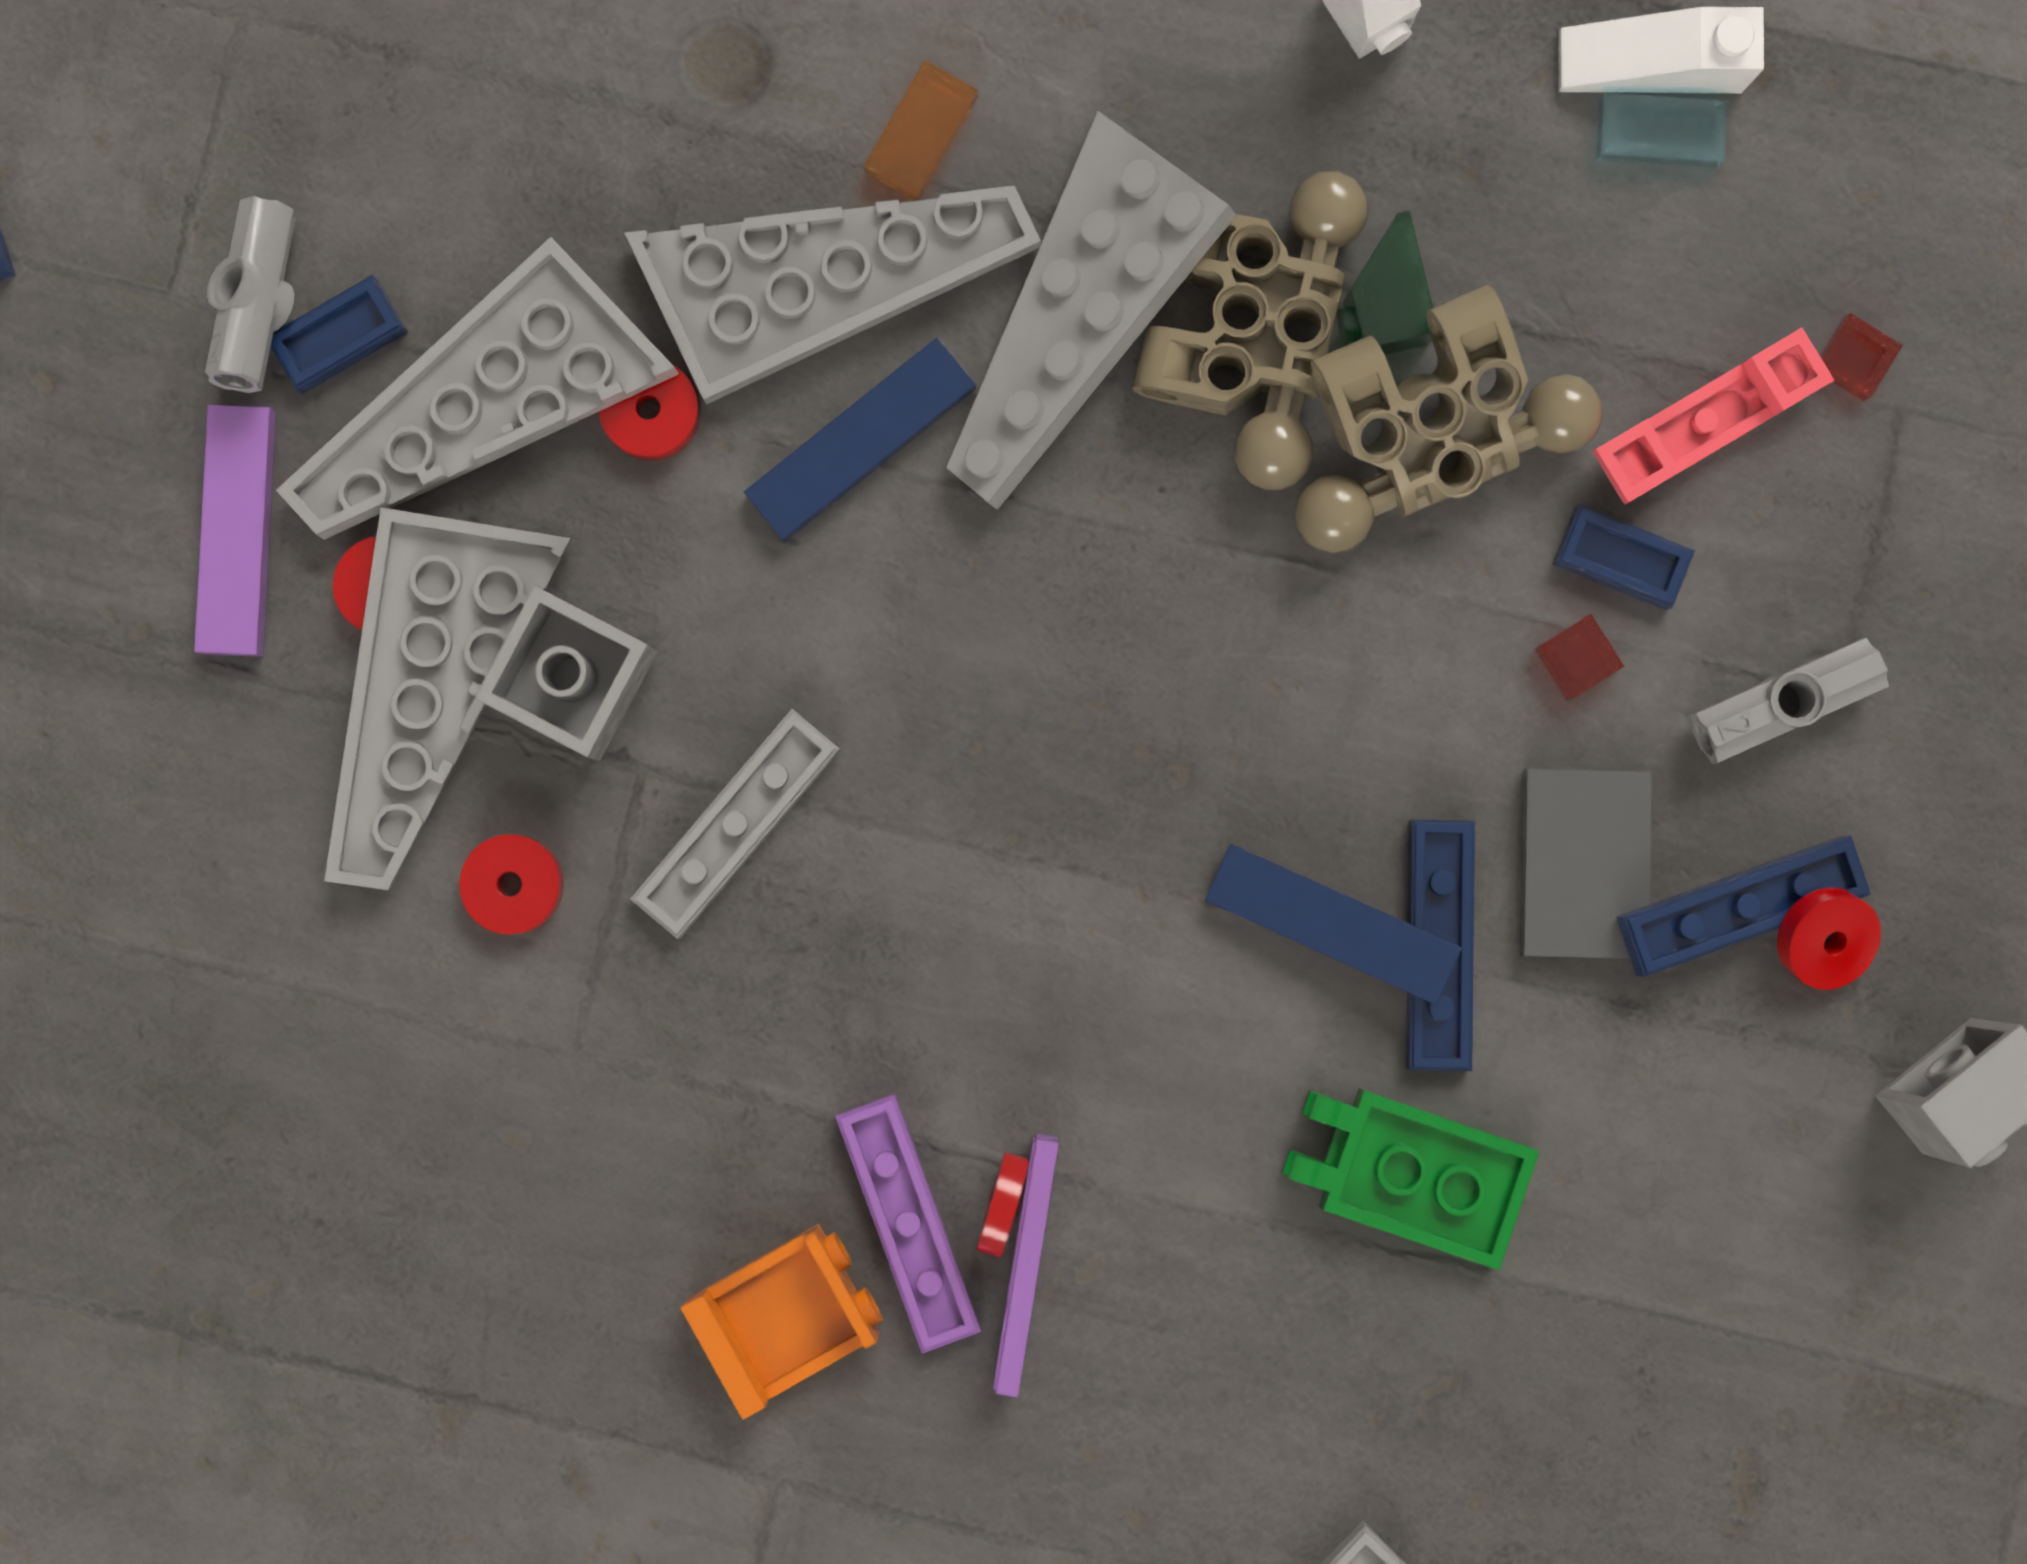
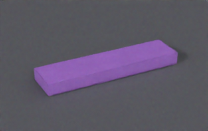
(235, 530)
(908, 1223)
(1025, 1265)

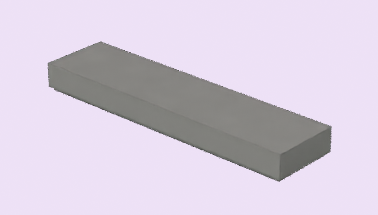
(735, 824)

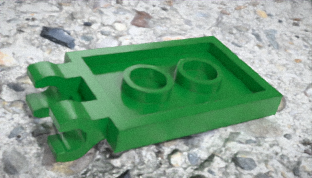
(1417, 1175)

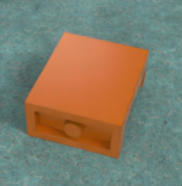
(782, 1318)

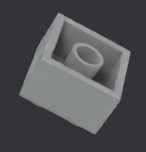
(566, 674)
(1964, 1093)

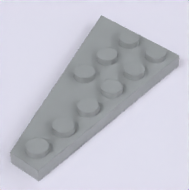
(1102, 273)
(797, 282)
(502, 377)
(428, 638)

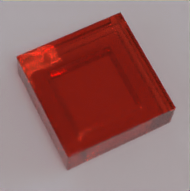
(1859, 356)
(1579, 657)

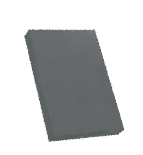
(1583, 860)

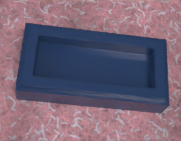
(337, 334)
(1623, 557)

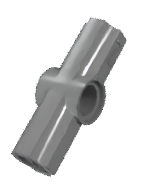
(250, 295)
(1821, 688)

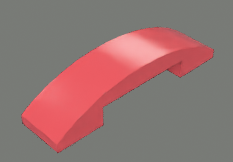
(1713, 416)

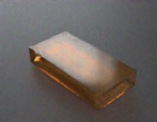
(921, 130)

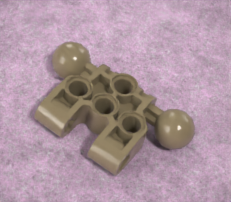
(1177, 363)
(1359, 387)

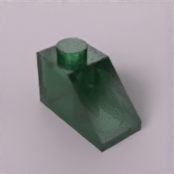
(1390, 294)

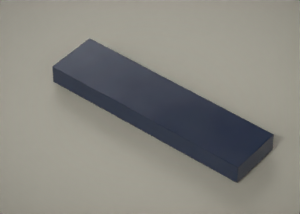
(860, 439)
(1444, 906)
(1736, 906)
(1333, 924)

